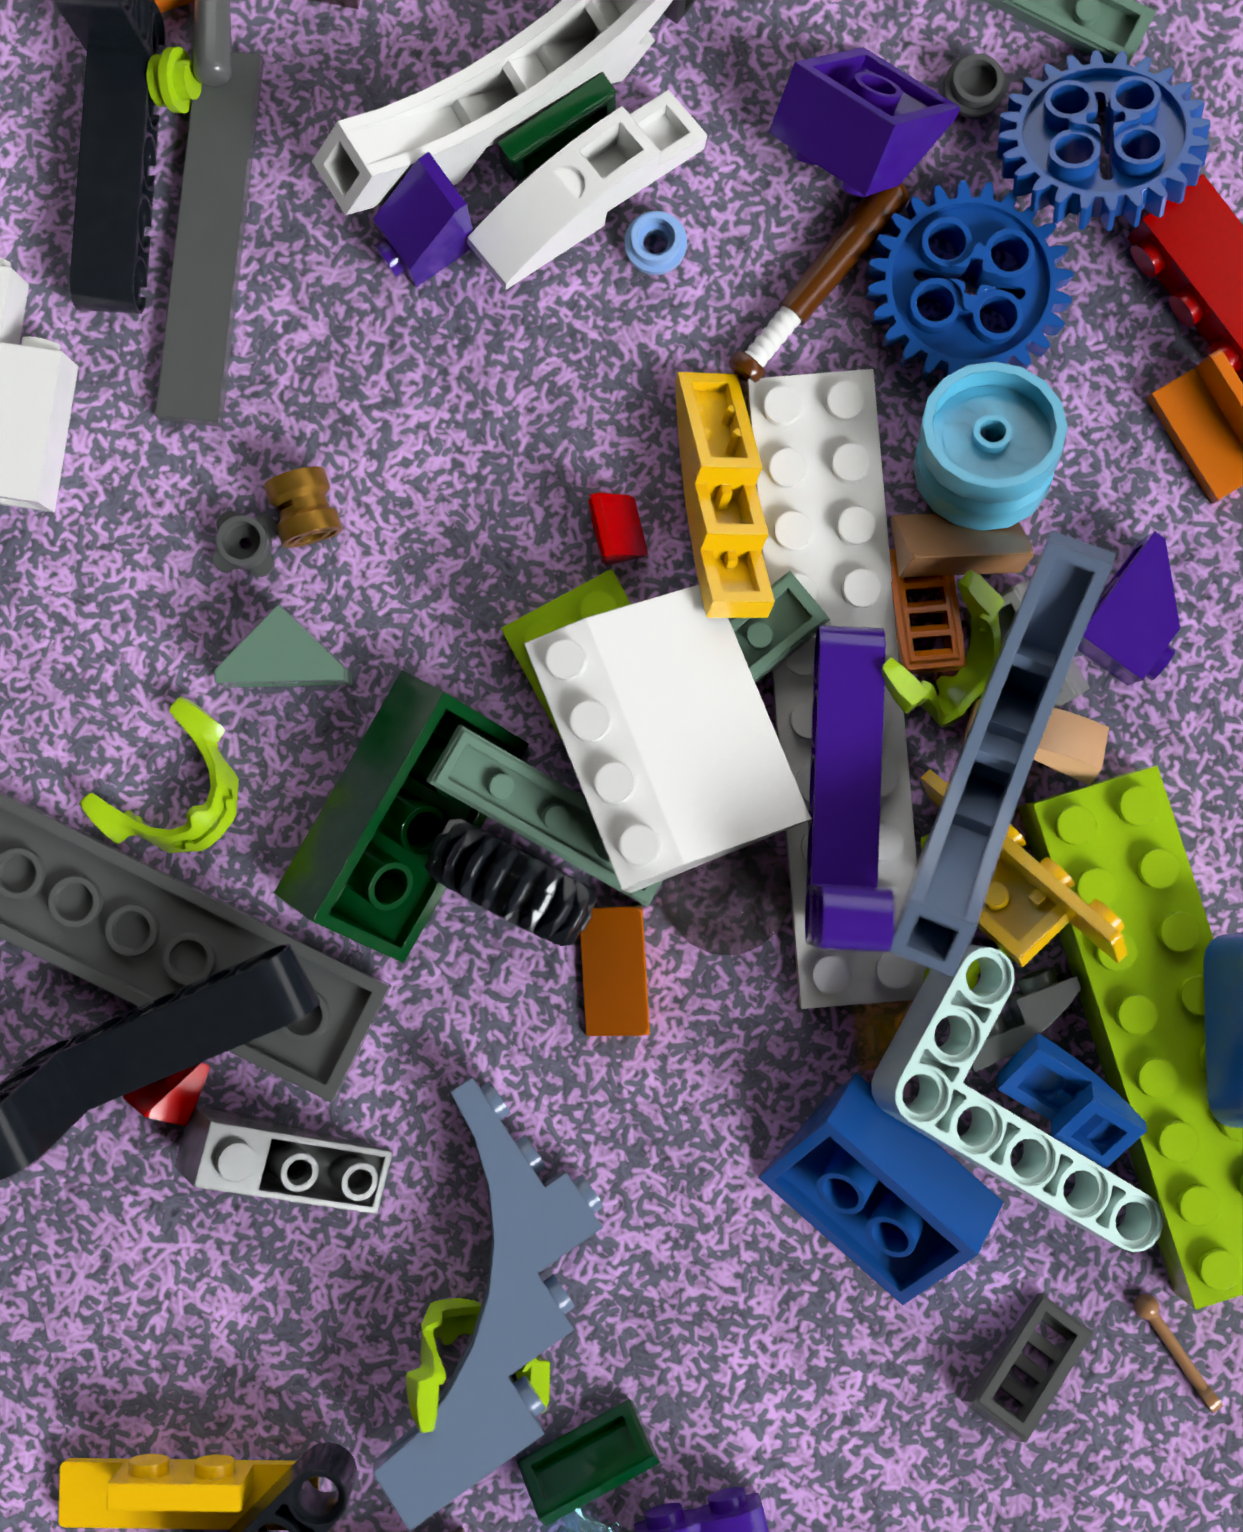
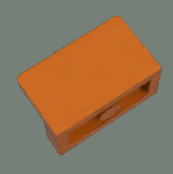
(1206, 423)

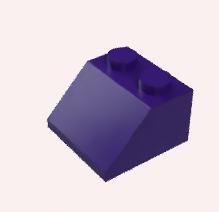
(859, 119)

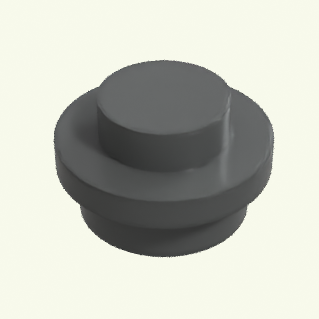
(975, 85)

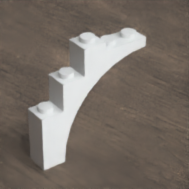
(485, 101)
(34, 404)

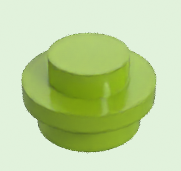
(172, 80)

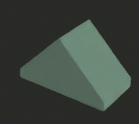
(281, 655)

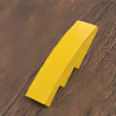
(721, 495)

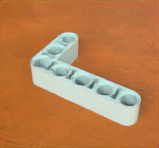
(994, 1129)

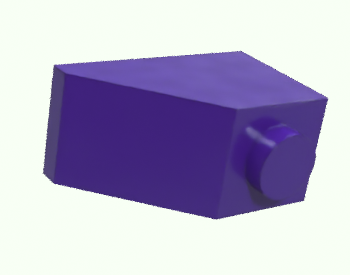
(422, 223)
(1135, 616)

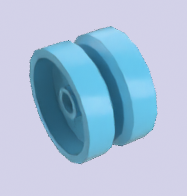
(989, 445)

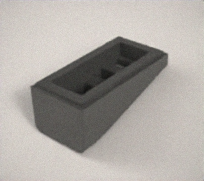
(1048, 1382)

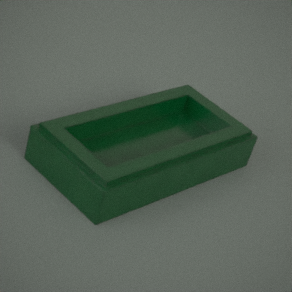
(556, 127)
(587, 1462)

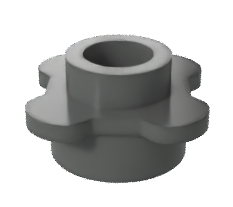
(232, 530)

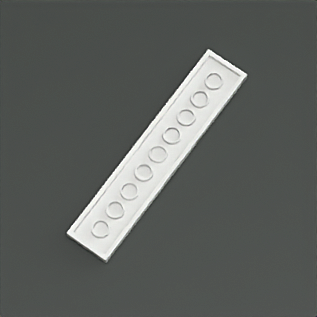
(830, 530)

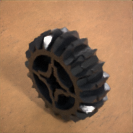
(510, 882)

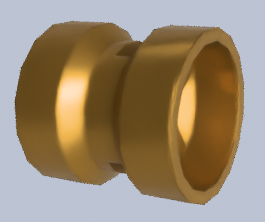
(303, 506)

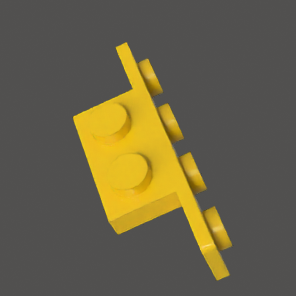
(1035, 900)
(164, 1492)

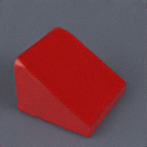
(617, 527)
(171, 1097)

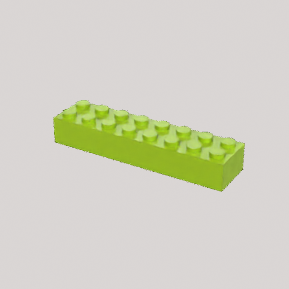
(1150, 1014)

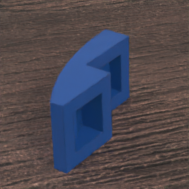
(1077, 1102)

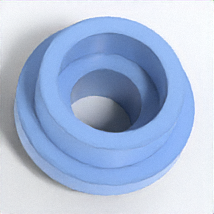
(659, 224)

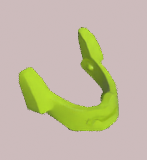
(955, 694)
(204, 822)
(446, 1321)

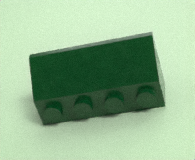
(371, 840)

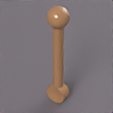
(1147, 1307)

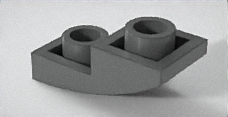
(1034, 1008)

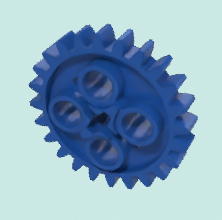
(1149, 132)
(975, 229)

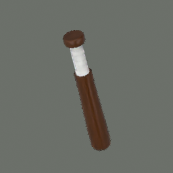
(827, 270)

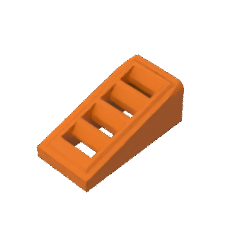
(935, 660)

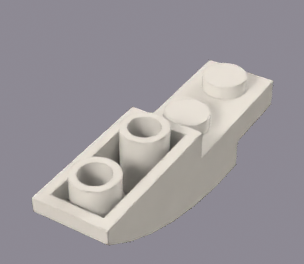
(582, 183)

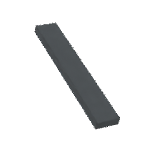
(209, 247)

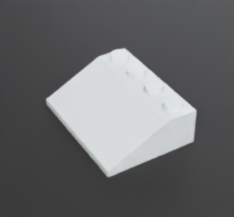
(666, 736)

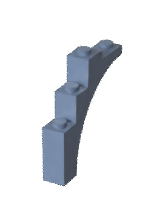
(998, 753)
(482, 1410)

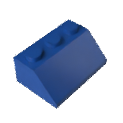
(883, 1192)

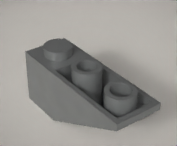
(280, 1161)

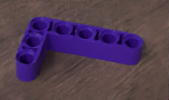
(845, 794)

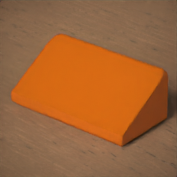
(615, 972)

